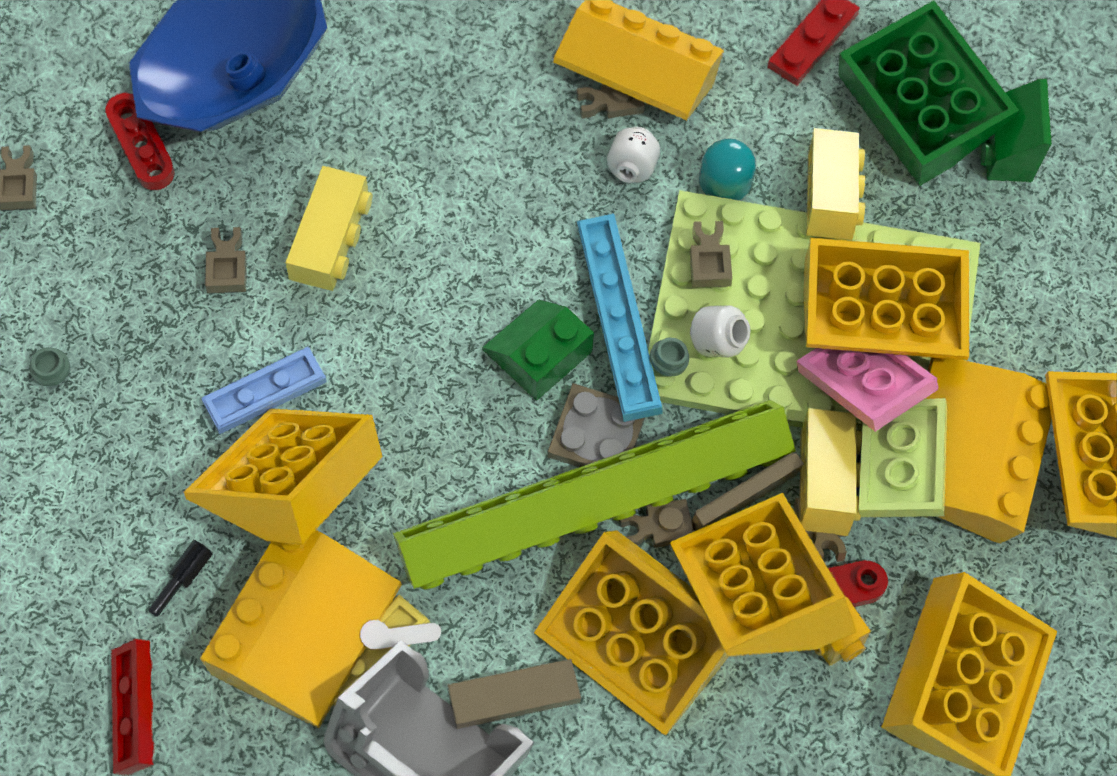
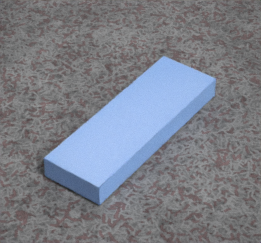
(264, 390)

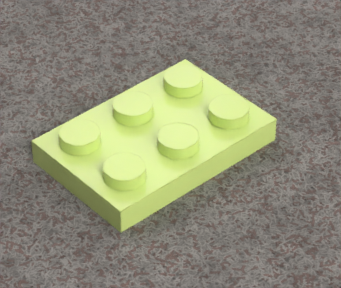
(905, 464)

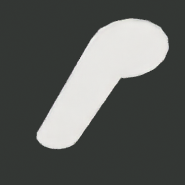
(378, 636)

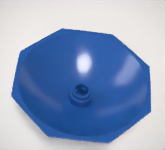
(222, 59)

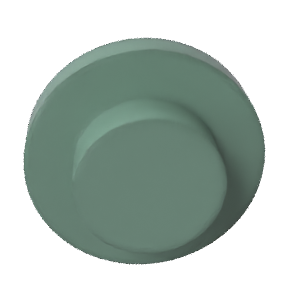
(669, 357)
(49, 366)

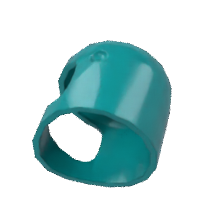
(727, 169)

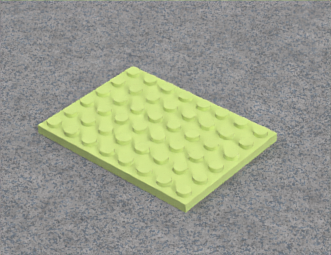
(768, 288)

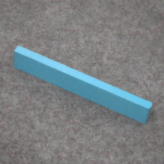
(619, 318)

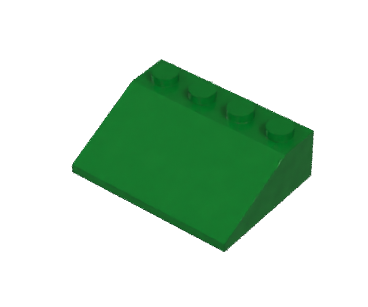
(925, 91)

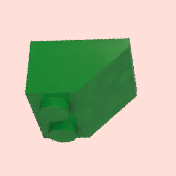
(1022, 143)
(541, 346)

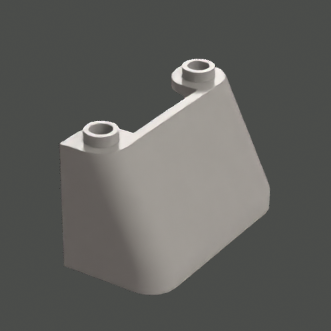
(402, 728)

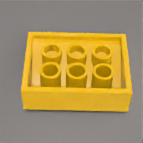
(887, 298)
(992, 445)
(1086, 446)
(288, 472)
(764, 582)
(300, 625)
(635, 631)
(970, 676)

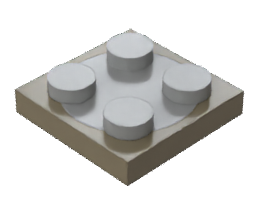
(592, 428)

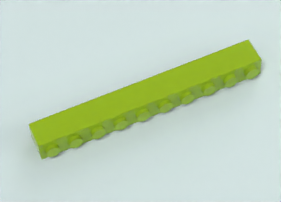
(593, 494)

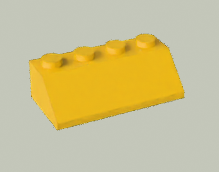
(639, 56)

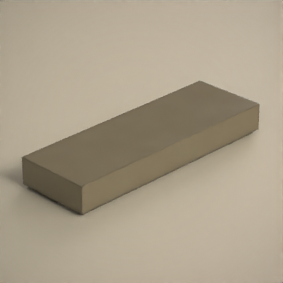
(748, 491)
(514, 693)

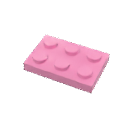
(868, 383)

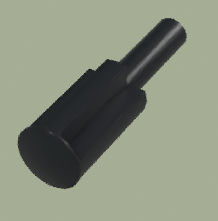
(182, 574)

